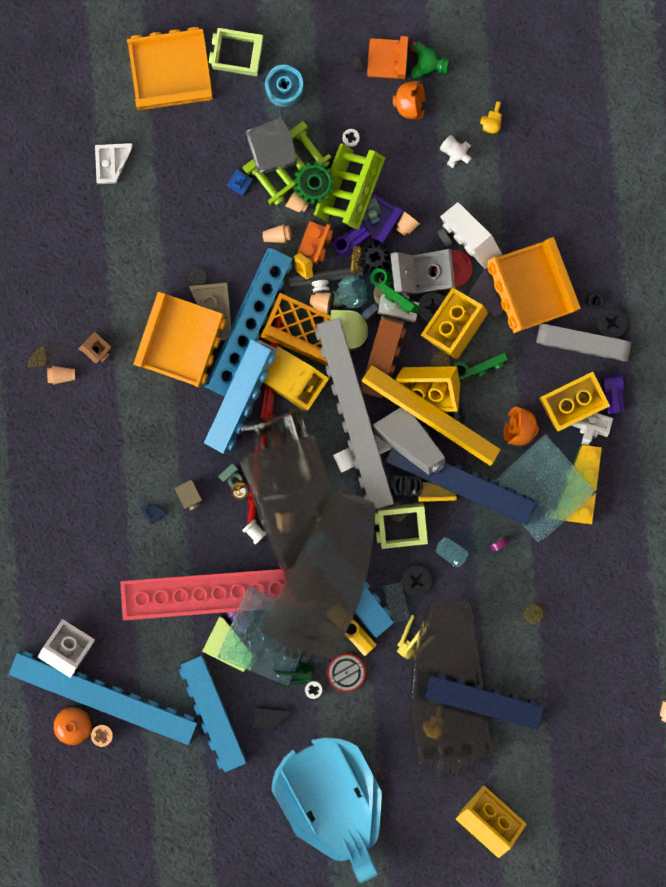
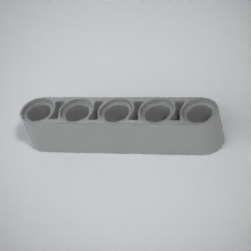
(583, 342)

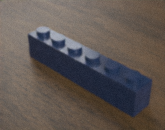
(484, 702)

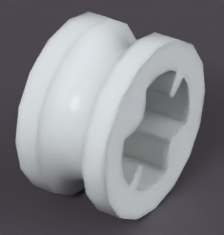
(345, 140)
(320, 286)
(312, 695)

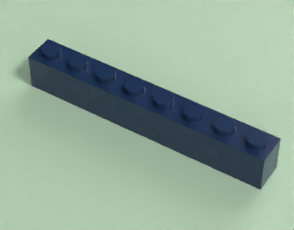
(472, 488)

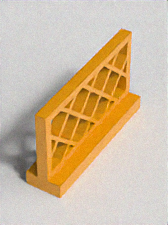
(289, 341)

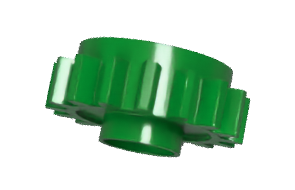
(318, 173)

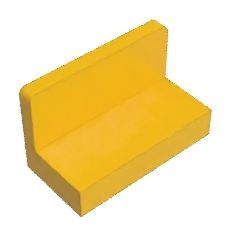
(435, 493)

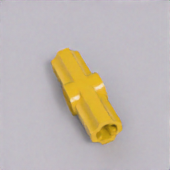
(361, 639)

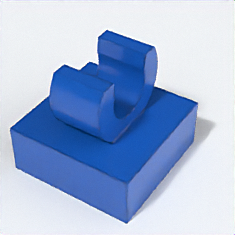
(239, 182)

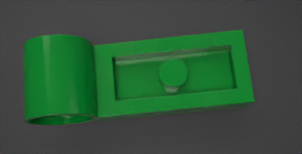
(406, 304)
(481, 369)

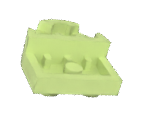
(354, 327)

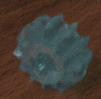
(352, 291)
(451, 552)

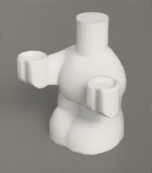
(455, 151)

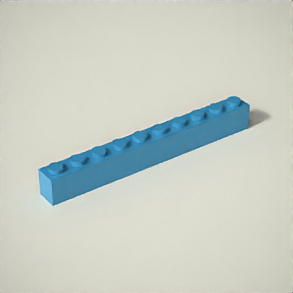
(104, 698)

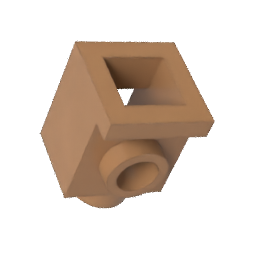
(95, 341)

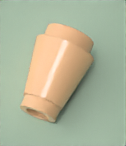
(278, 234)
(60, 374)

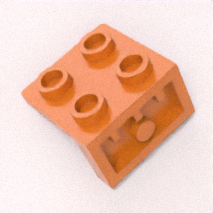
(387, 58)
(314, 242)

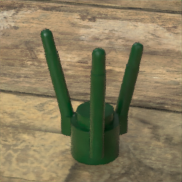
(303, 673)

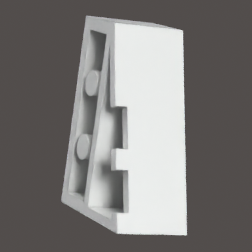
(470, 234)

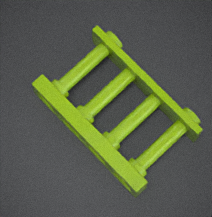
(298, 133)
(363, 190)

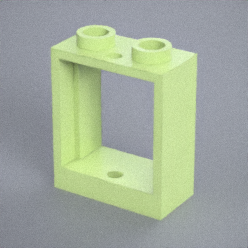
(237, 35)
(400, 509)

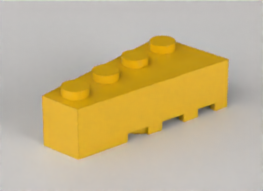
(587, 463)

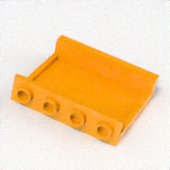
(170, 68)
(533, 285)
(180, 339)

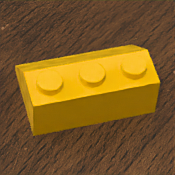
(455, 323)
(434, 384)
(574, 401)
(491, 821)

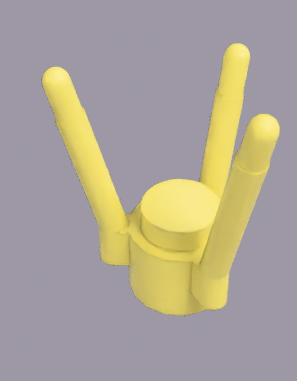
(407, 648)

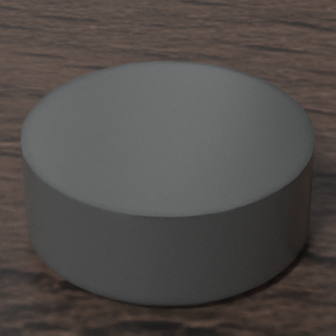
(444, 237)

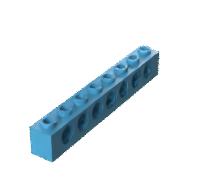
(283, 264)

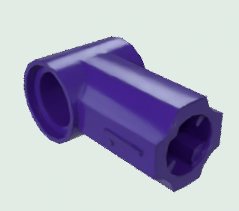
(353, 238)
(613, 389)

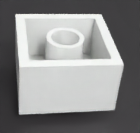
(66, 648)

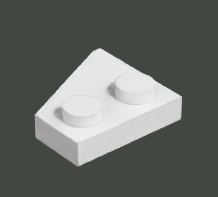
(111, 161)

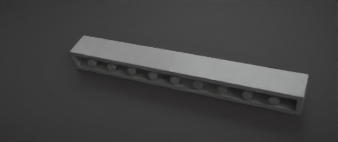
(355, 413)

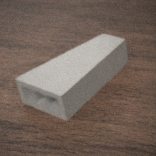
(409, 438)

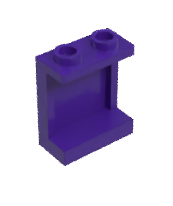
(388, 219)

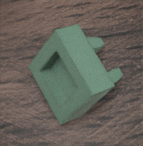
(372, 211)
(229, 474)

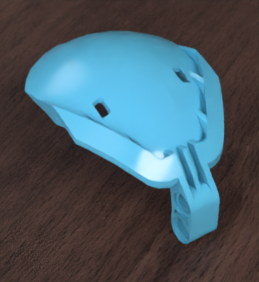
(324, 782)

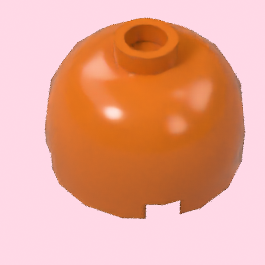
(409, 100)
(521, 427)
(72, 725)

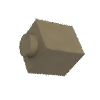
(189, 495)

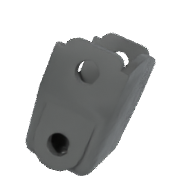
(272, 146)

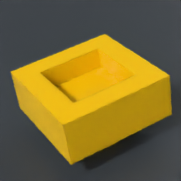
(303, 266)

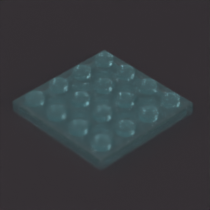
(552, 482)
(249, 647)

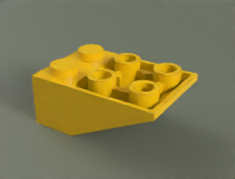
(295, 379)

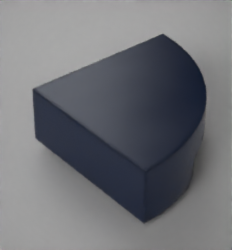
(152, 512)

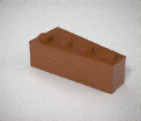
(385, 349)

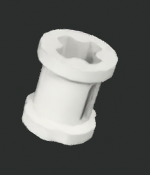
(254, 531)

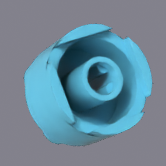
(275, 91)

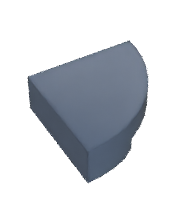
(370, 311)

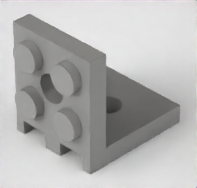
(413, 273)

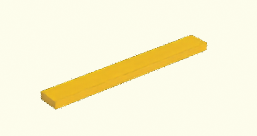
(431, 415)

